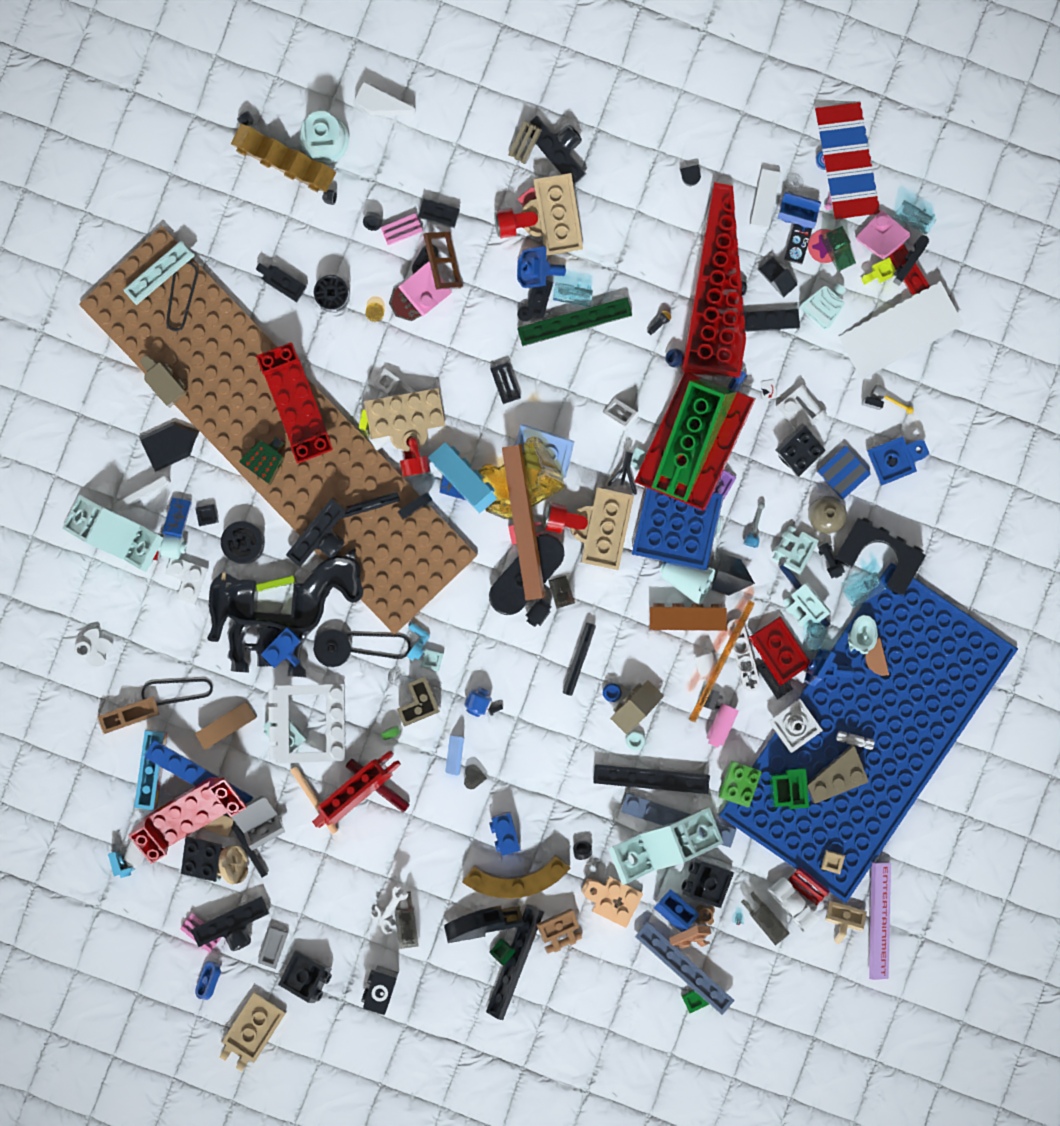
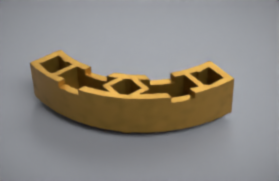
(517, 886)

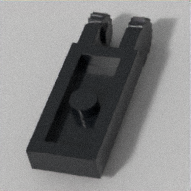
(911, 258)

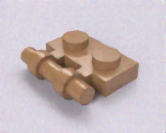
(557, 926)

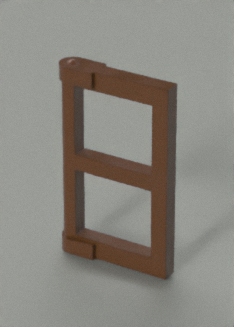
(434, 261)

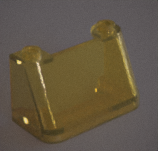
(541, 474)

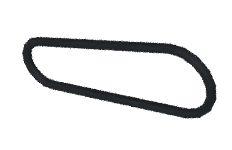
(189, 301)
(381, 635)
(179, 681)

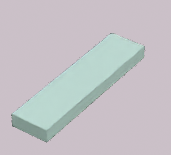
(158, 272)

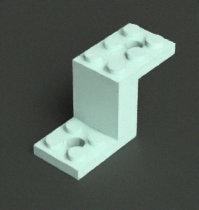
(112, 533)
(665, 846)

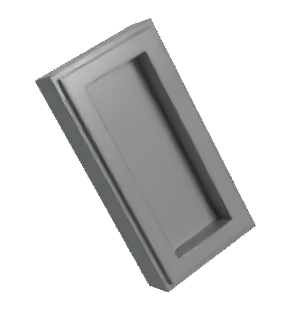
(273, 947)

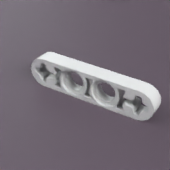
(746, 654)

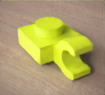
(881, 271)

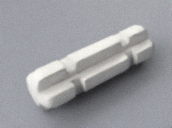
(855, 740)

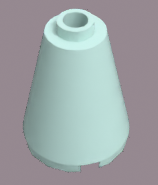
(688, 580)

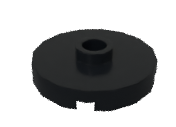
(342, 648)

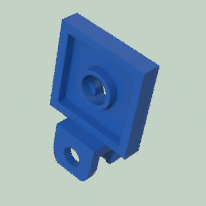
(905, 456)

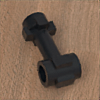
(835, 569)

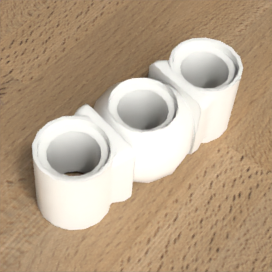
(793, 904)

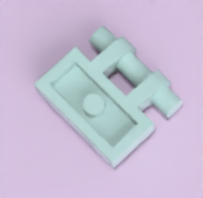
(800, 553)
(810, 603)

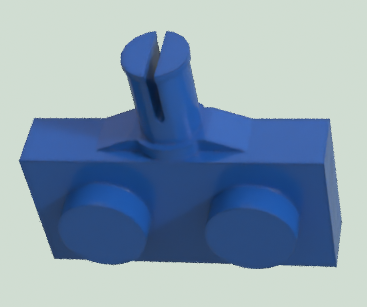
(282, 649)

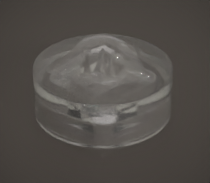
(793, 183)
(397, 676)

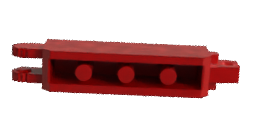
(355, 790)

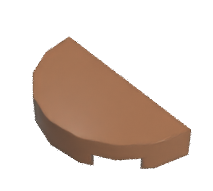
(876, 660)

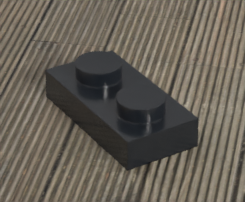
(439, 213)

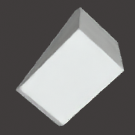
(621, 414)

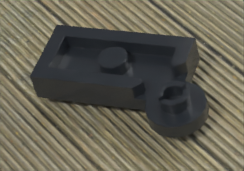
(537, 303)

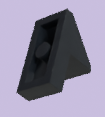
(778, 277)

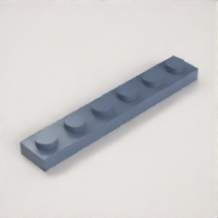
(664, 815)
(684, 968)

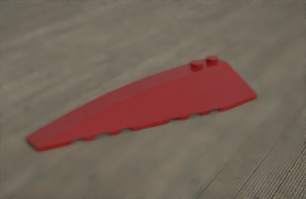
(717, 319)

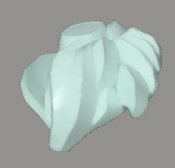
(863, 634)

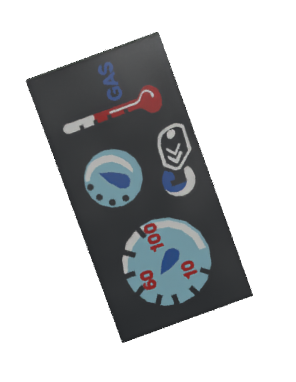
(798, 244)

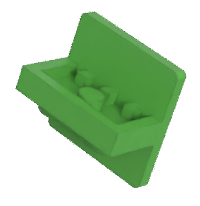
(739, 784)

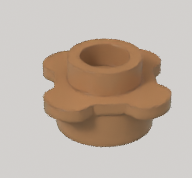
(709, 911)

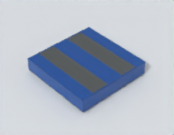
(844, 472)

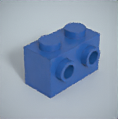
(507, 838)
(676, 911)

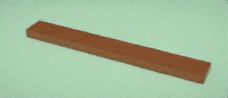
(523, 522)

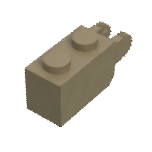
(162, 381)

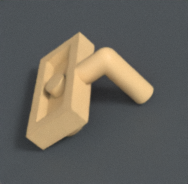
(846, 917)

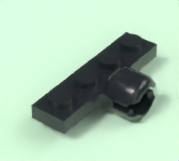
(559, 148)
(320, 534)
(232, 925)

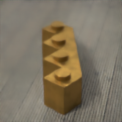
(286, 160)

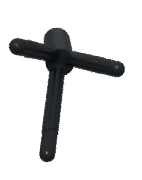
(625, 470)

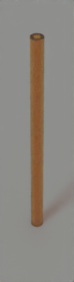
(721, 661)

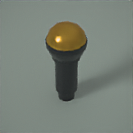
(663, 318)

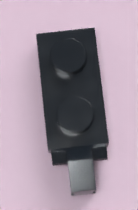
(282, 281)

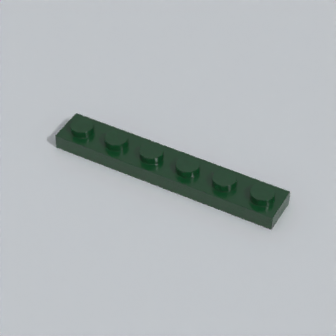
(574, 322)

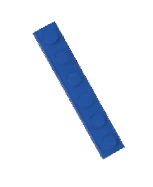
(184, 767)

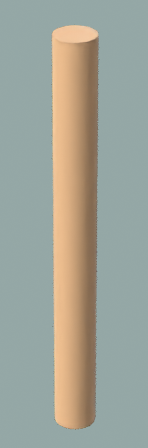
(310, 794)

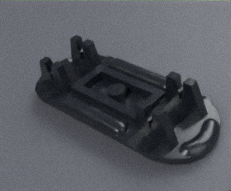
(508, 593)

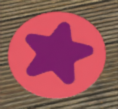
(816, 247)

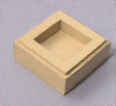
(832, 861)

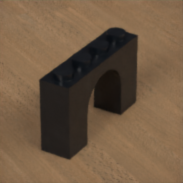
(864, 534)

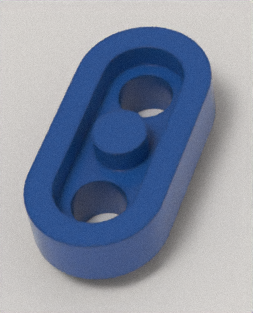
(207, 980)

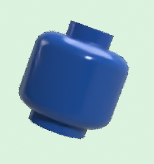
(478, 702)

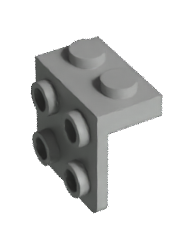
(259, 822)

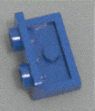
(799, 210)

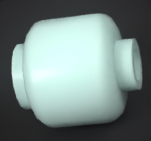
(172, 546)

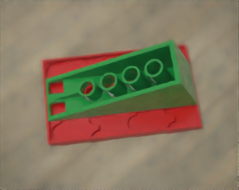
(695, 440)

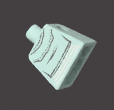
(824, 305)

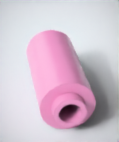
(722, 725)

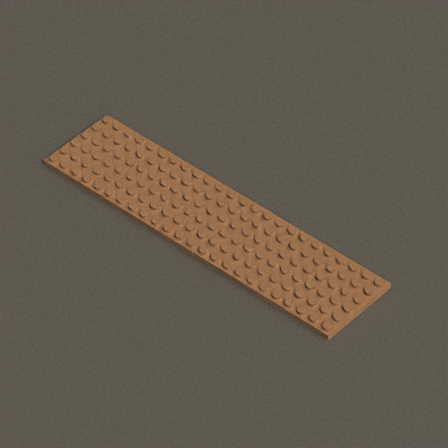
(233, 408)

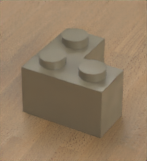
(424, 705)
(636, 706)

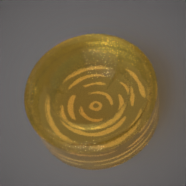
(375, 312)

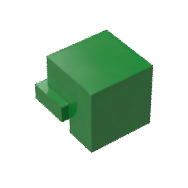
(789, 789)

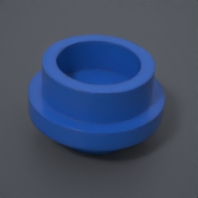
(612, 692)

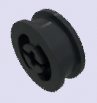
(229, 535)

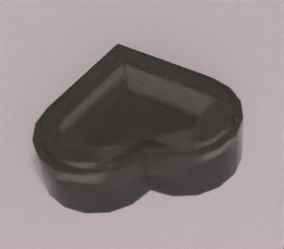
(474, 776)

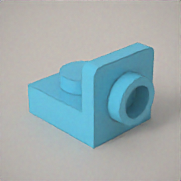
(117, 862)

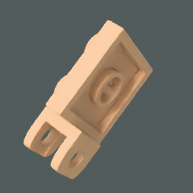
(605, 894)

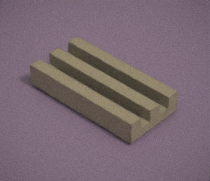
(524, 159)

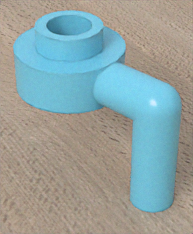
(417, 651)

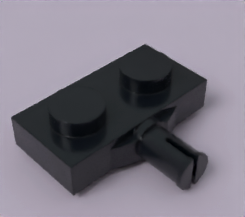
(265, 637)

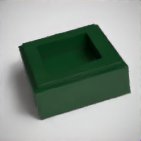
(502, 951)

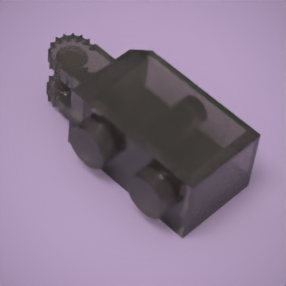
(766, 920)
(407, 924)

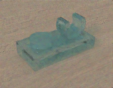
(915, 217)
(573, 295)
(864, 589)

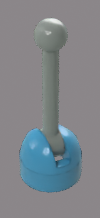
(753, 539)

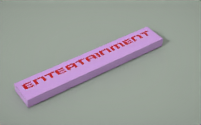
(880, 920)

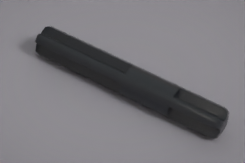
(371, 504)
(579, 658)

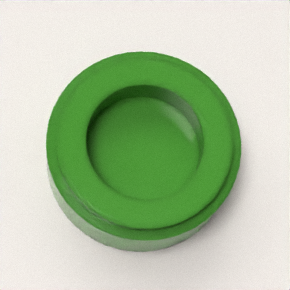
(390, 733)

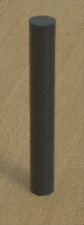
(251, 853)

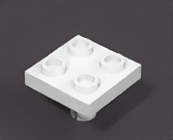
(795, 725)

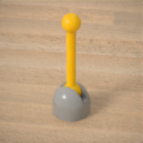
(879, 392)

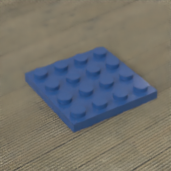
(677, 530)

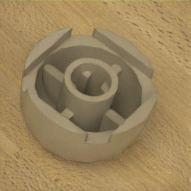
(827, 514)

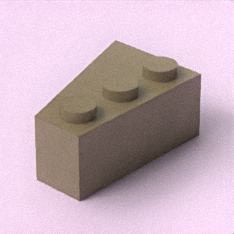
(839, 776)

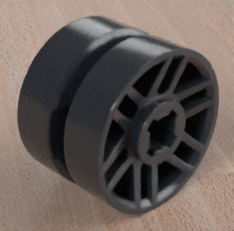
(329, 284)

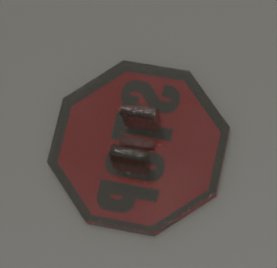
(402, 306)

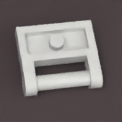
(795, 412)

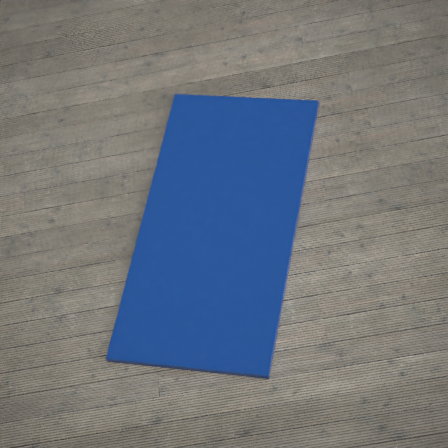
(936, 681)

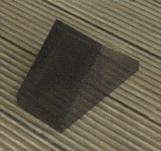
(561, 592)

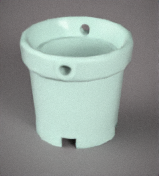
(324, 138)

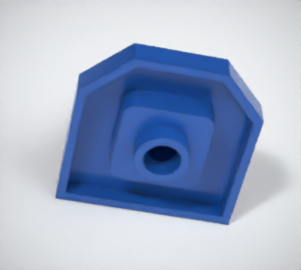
(534, 268)
(823, 667)

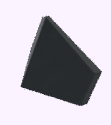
(731, 576)

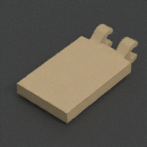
(252, 1030)

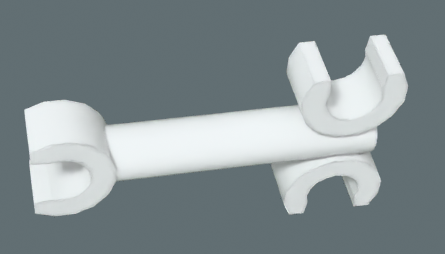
(383, 914)

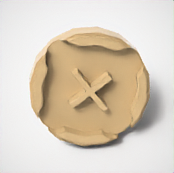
(233, 864)

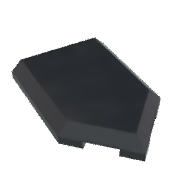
(169, 444)

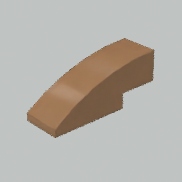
(128, 715)
(225, 725)

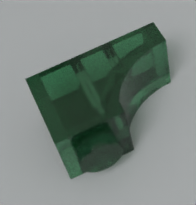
(839, 248)

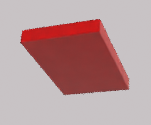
(779, 650)

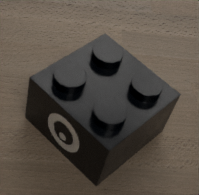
(381, 987)

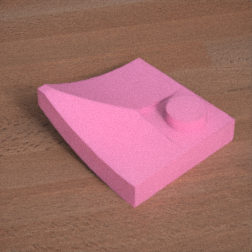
(883, 235)
(422, 291)

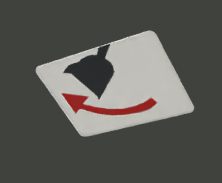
(768, 389)

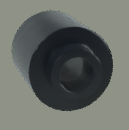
(538, 612)

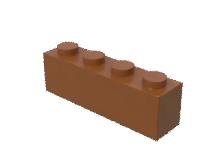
(687, 618)

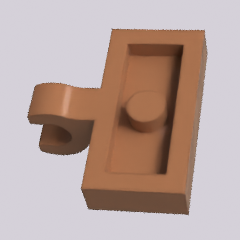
(694, 934)

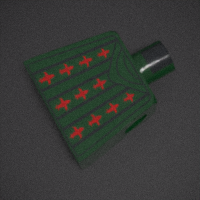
(264, 459)

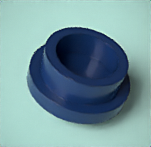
(674, 357)

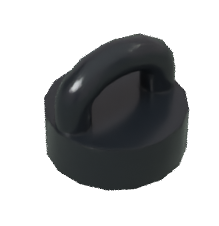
(372, 221)
(582, 850)

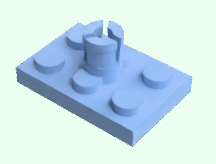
(557, 446)

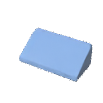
(454, 755)

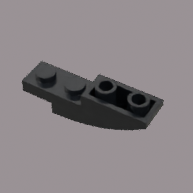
(481, 922)

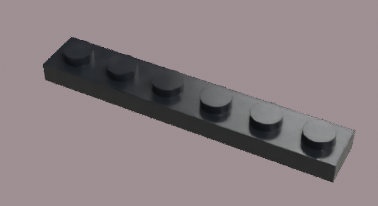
(651, 779)
(513, 968)

